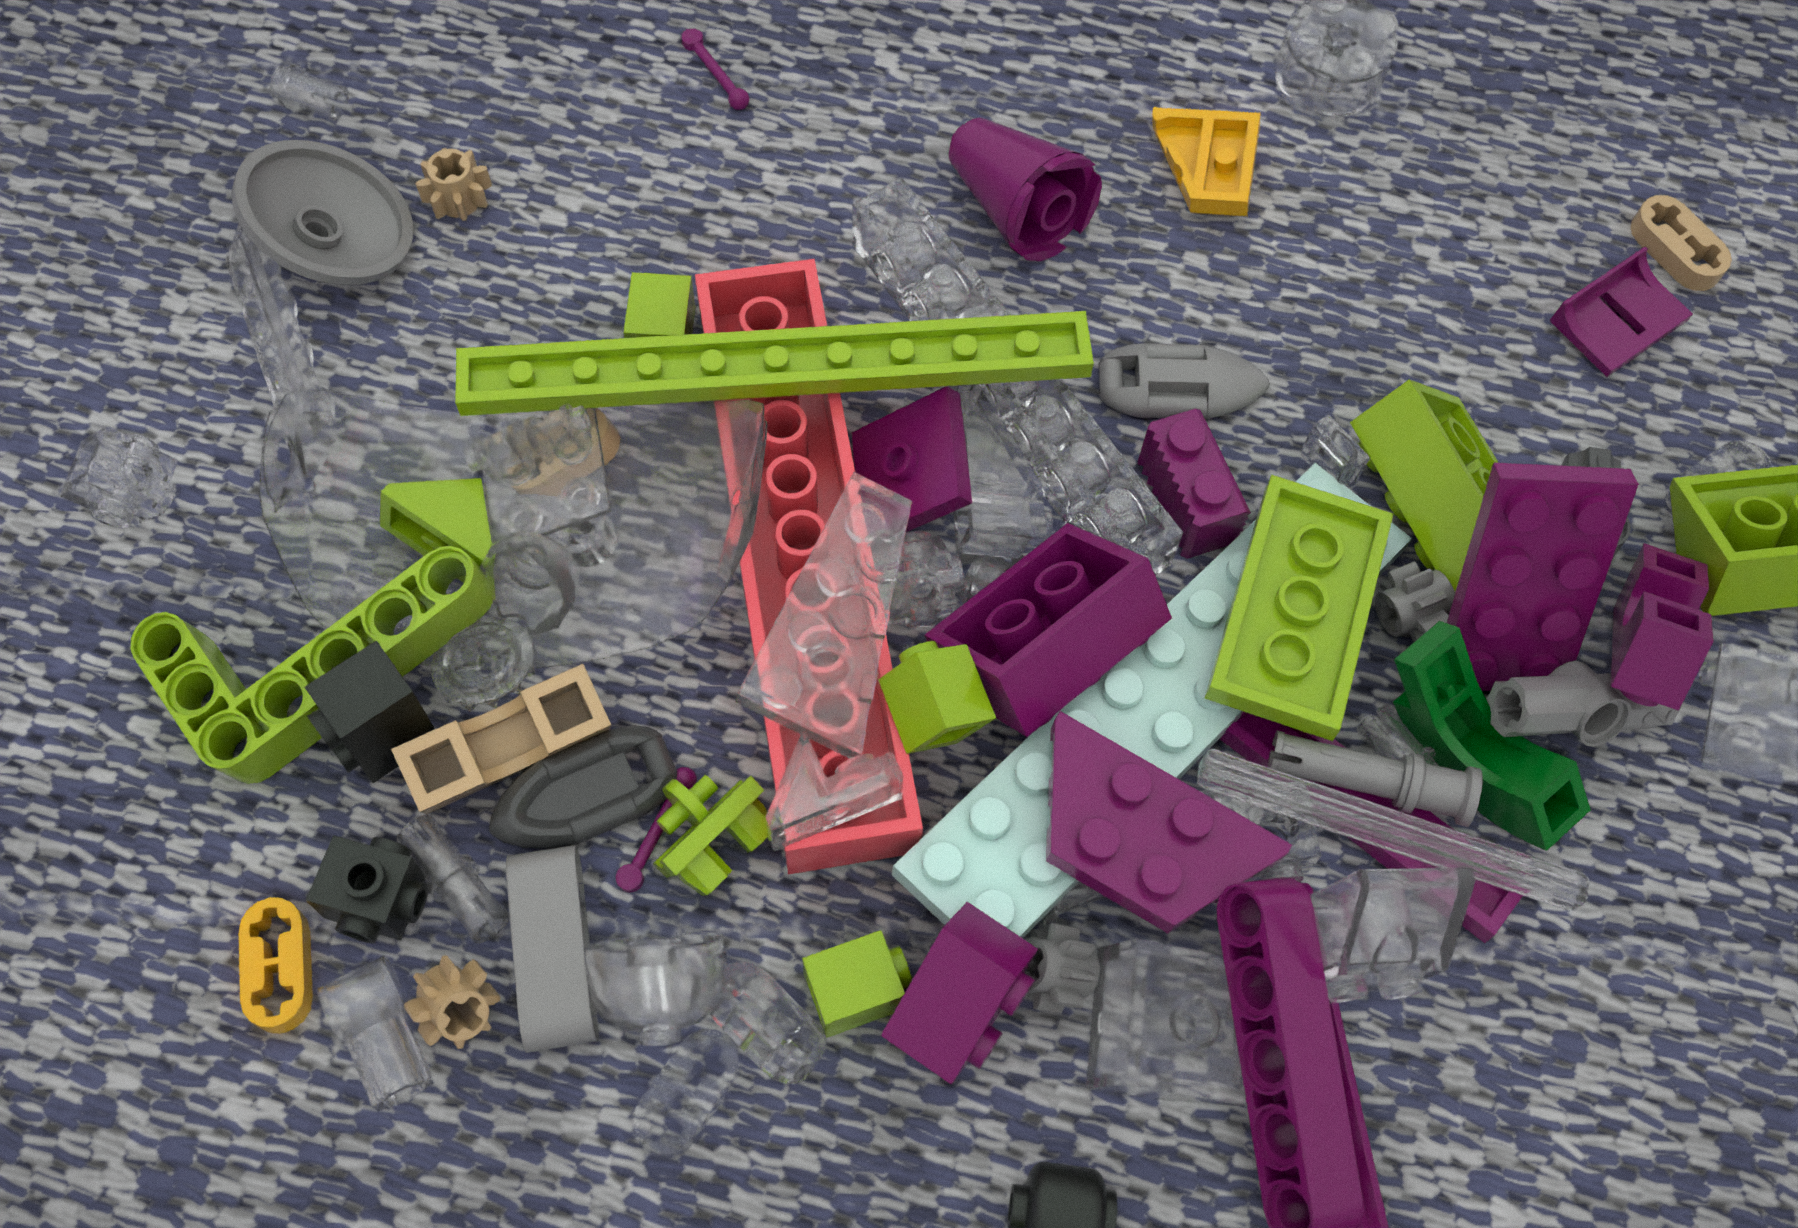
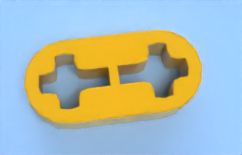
(258, 965)

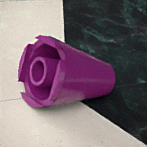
(1026, 185)

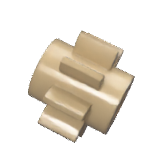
(453, 183)
(454, 1020)

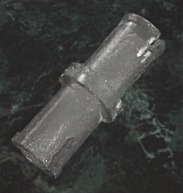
(453, 879)

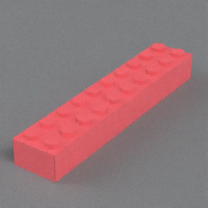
(801, 483)

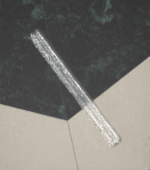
(1391, 829)

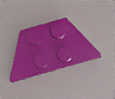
(1143, 831)

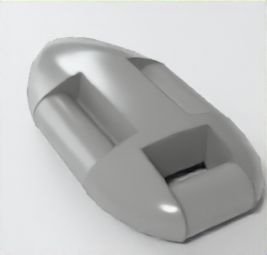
(1178, 380)

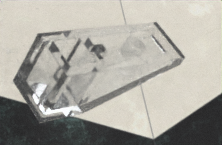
(1007, 496)

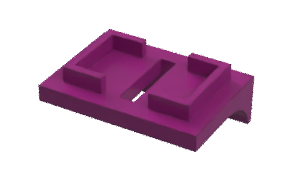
(1637, 298)

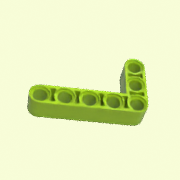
(263, 706)

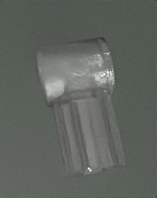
(373, 1023)

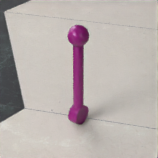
(693, 40)
(630, 876)

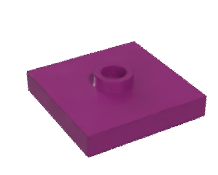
(919, 455)

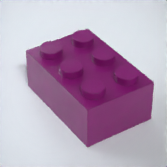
(1055, 624)

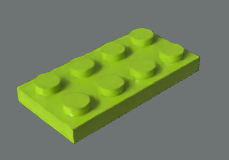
(1300, 608)

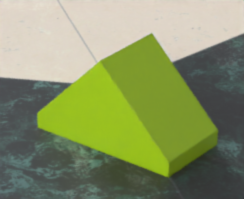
(438, 515)

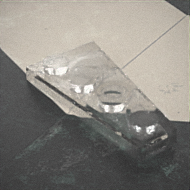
(829, 636)

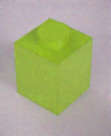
(659, 305)
(936, 696)
(856, 982)

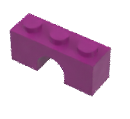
(1659, 628)

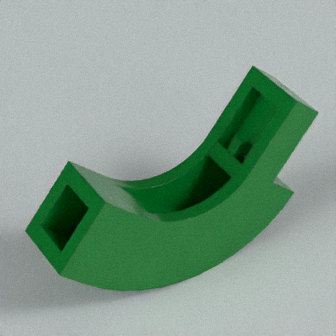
(1523, 785)

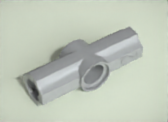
(1570, 702)

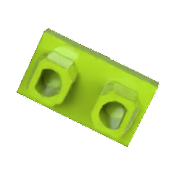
(690, 854)

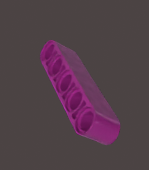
(1288, 1056)

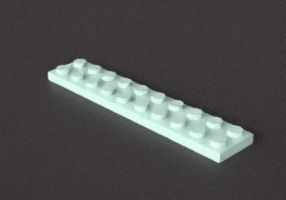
(1149, 703)

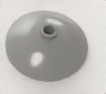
(322, 212)

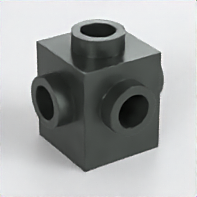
(369, 888)

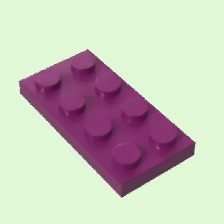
(1537, 565)

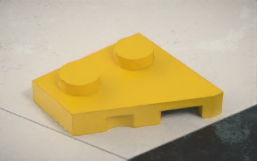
(1210, 156)

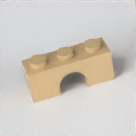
(501, 742)

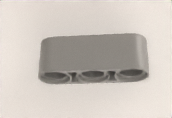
(549, 948)

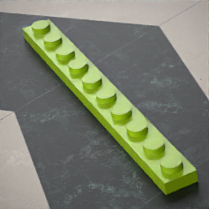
(772, 363)

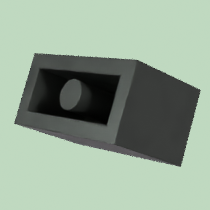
(366, 711)

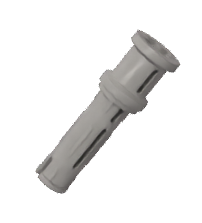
(1405, 781)

